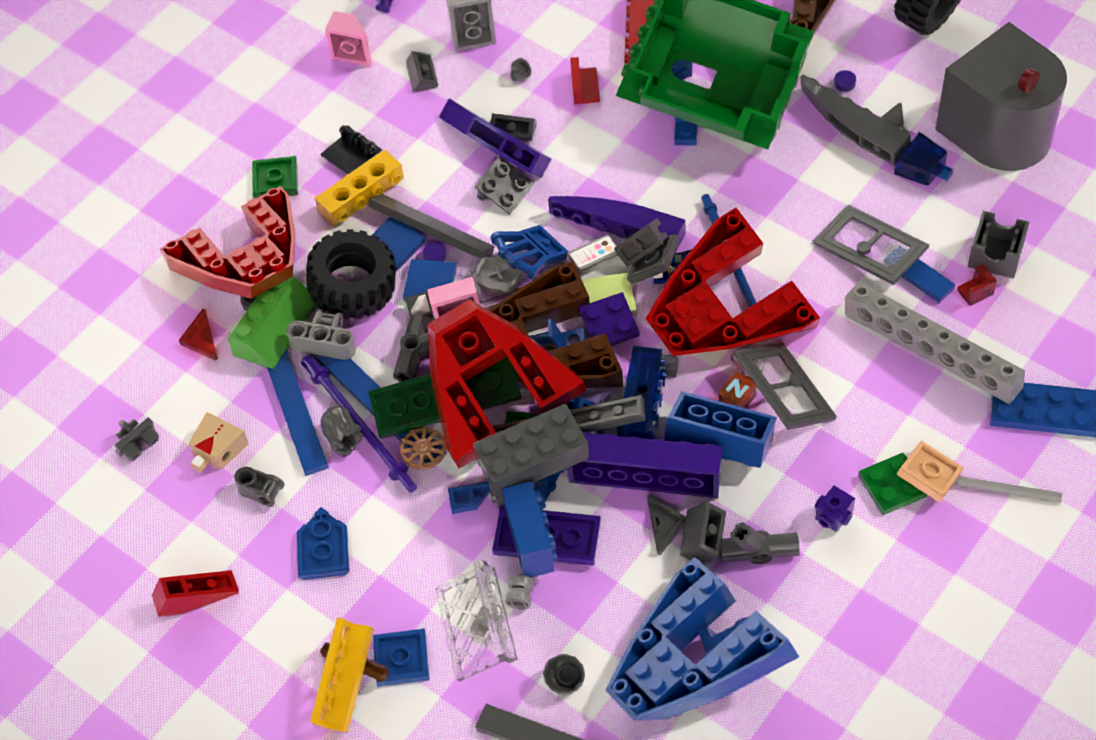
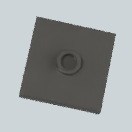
(655, 261)

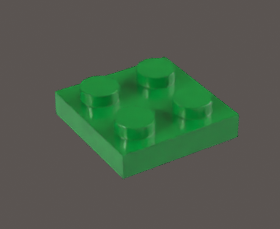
(886, 487)

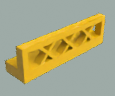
(343, 674)

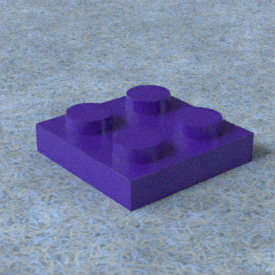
(611, 317)

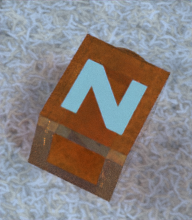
(738, 391)

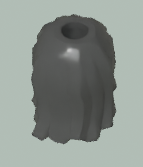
(340, 430)

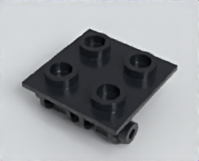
(350, 150)

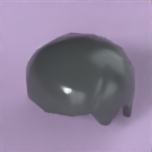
(564, 674)

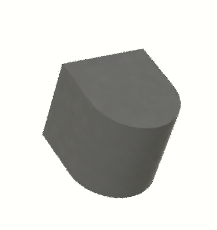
(988, 112)

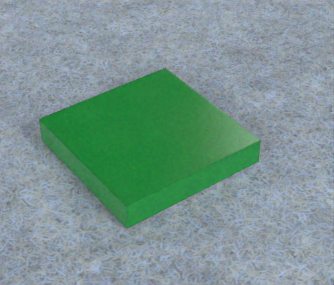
(275, 173)

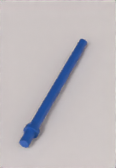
(711, 210)

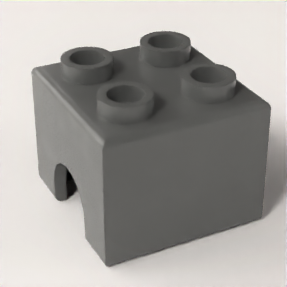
(998, 245)

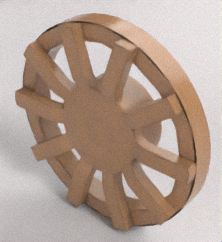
(423, 448)

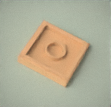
(930, 471)

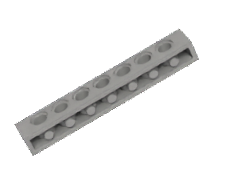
(935, 342)

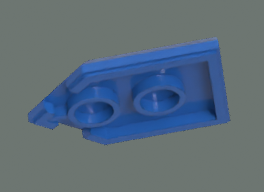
(322, 547)

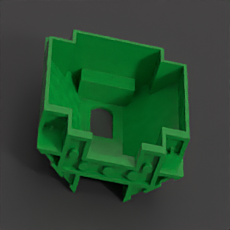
(742, 40)

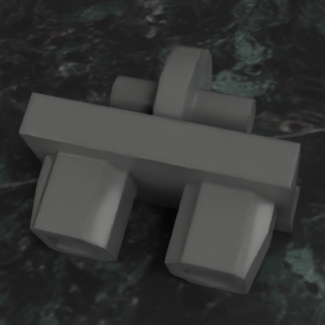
(127, 445)

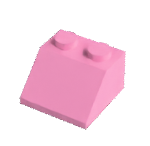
(347, 39)

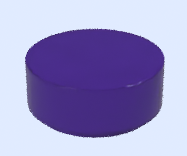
(845, 80)
(435, 252)

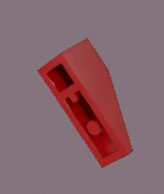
(189, 592)

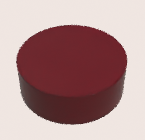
(1028, 80)

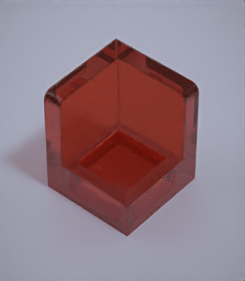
(979, 287)

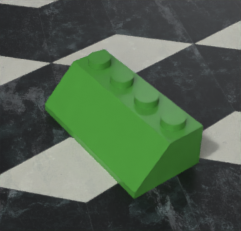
(262, 330)

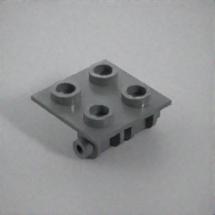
(503, 185)

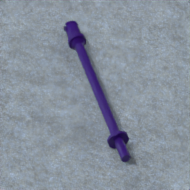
(320, 375)

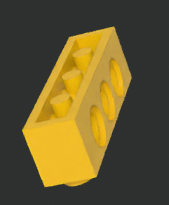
(356, 188)

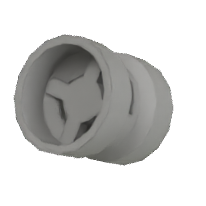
(519, 593)

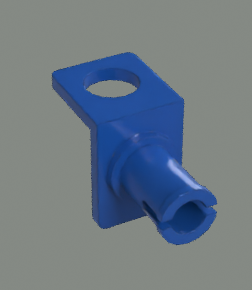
(555, 337)

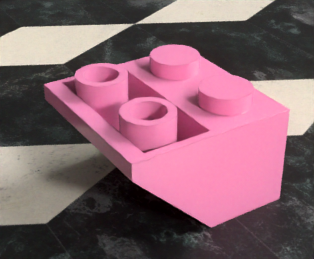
(451, 295)

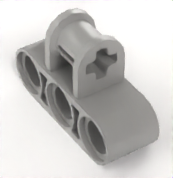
(322, 336)

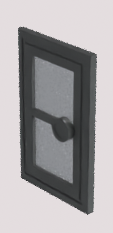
(871, 244)
(785, 385)

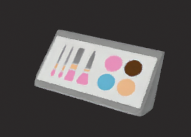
(593, 253)

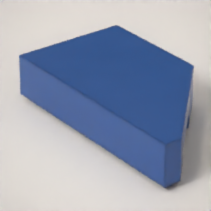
(468, 497)

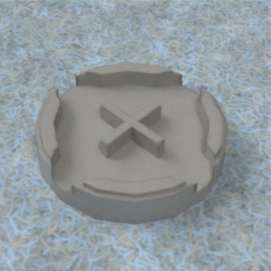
(496, 276)

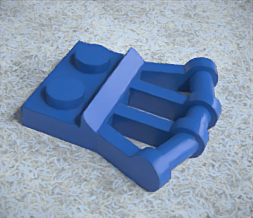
(536, 241)

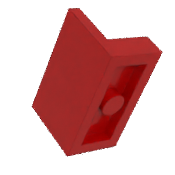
(584, 83)

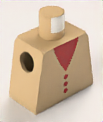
(215, 443)

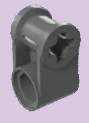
(262, 487)

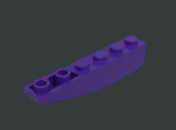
(495, 138)
(614, 216)

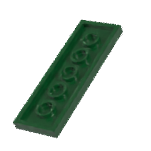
(414, 405)

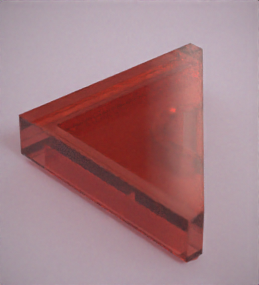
(199, 336)

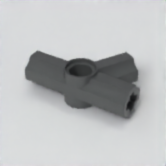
(416, 338)
(757, 545)

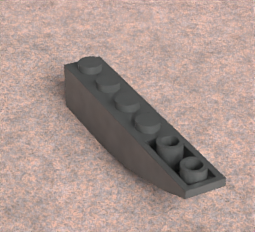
(856, 122)

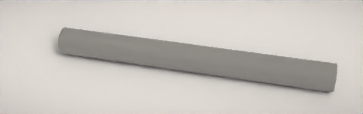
(1010, 489)

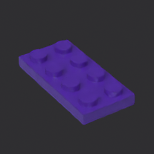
(573, 535)

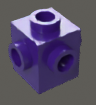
(834, 509)

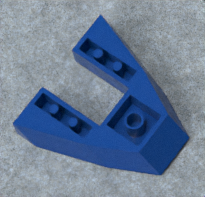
(661, 682)

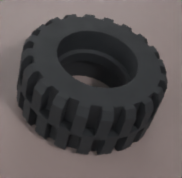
(924, 15)
(355, 250)

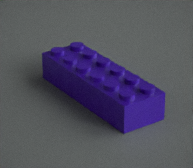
(650, 465)

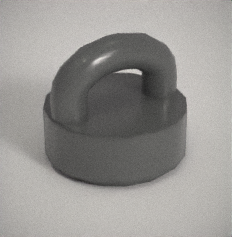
(520, 70)

